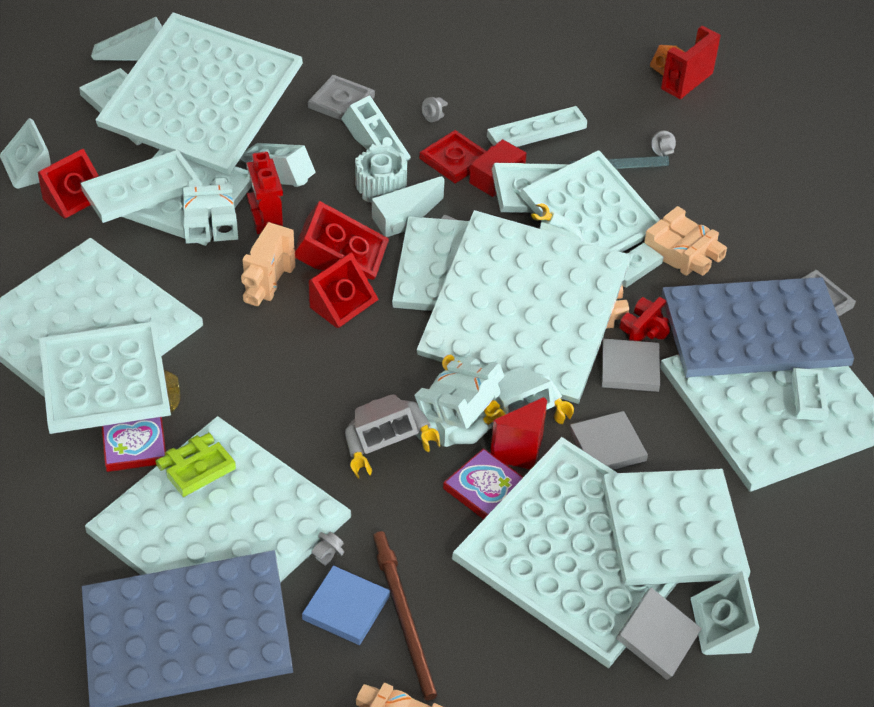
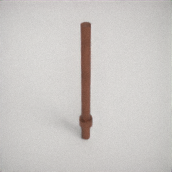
(388, 563)

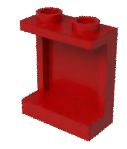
(688, 69)

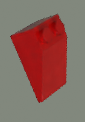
(332, 235)

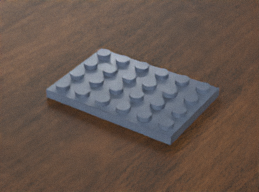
(756, 327)
(185, 630)

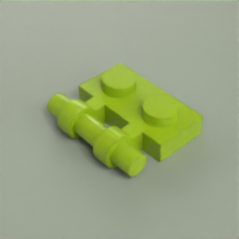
(199, 469)

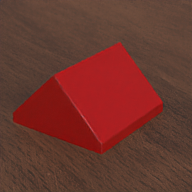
(62, 183)
(341, 291)
(519, 435)

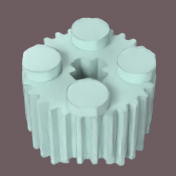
(380, 171)

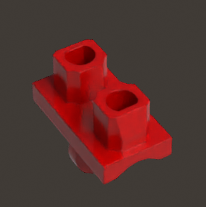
(650, 323)

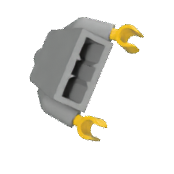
(383, 424)

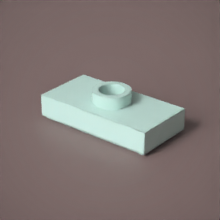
(642, 262)
(809, 394)

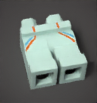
(209, 202)
(461, 392)

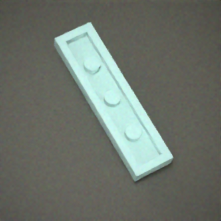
(539, 127)

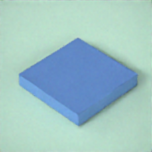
(346, 605)

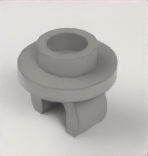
(433, 108)
(663, 143)
(327, 547)

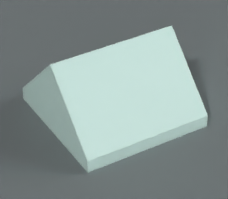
(25, 156)
(726, 617)

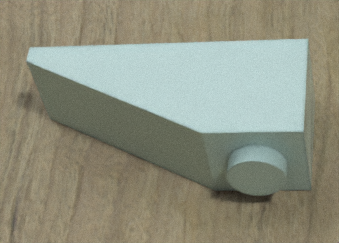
(128, 44)
(370, 126)
(290, 161)
(393, 209)

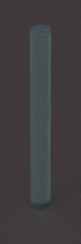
(637, 162)

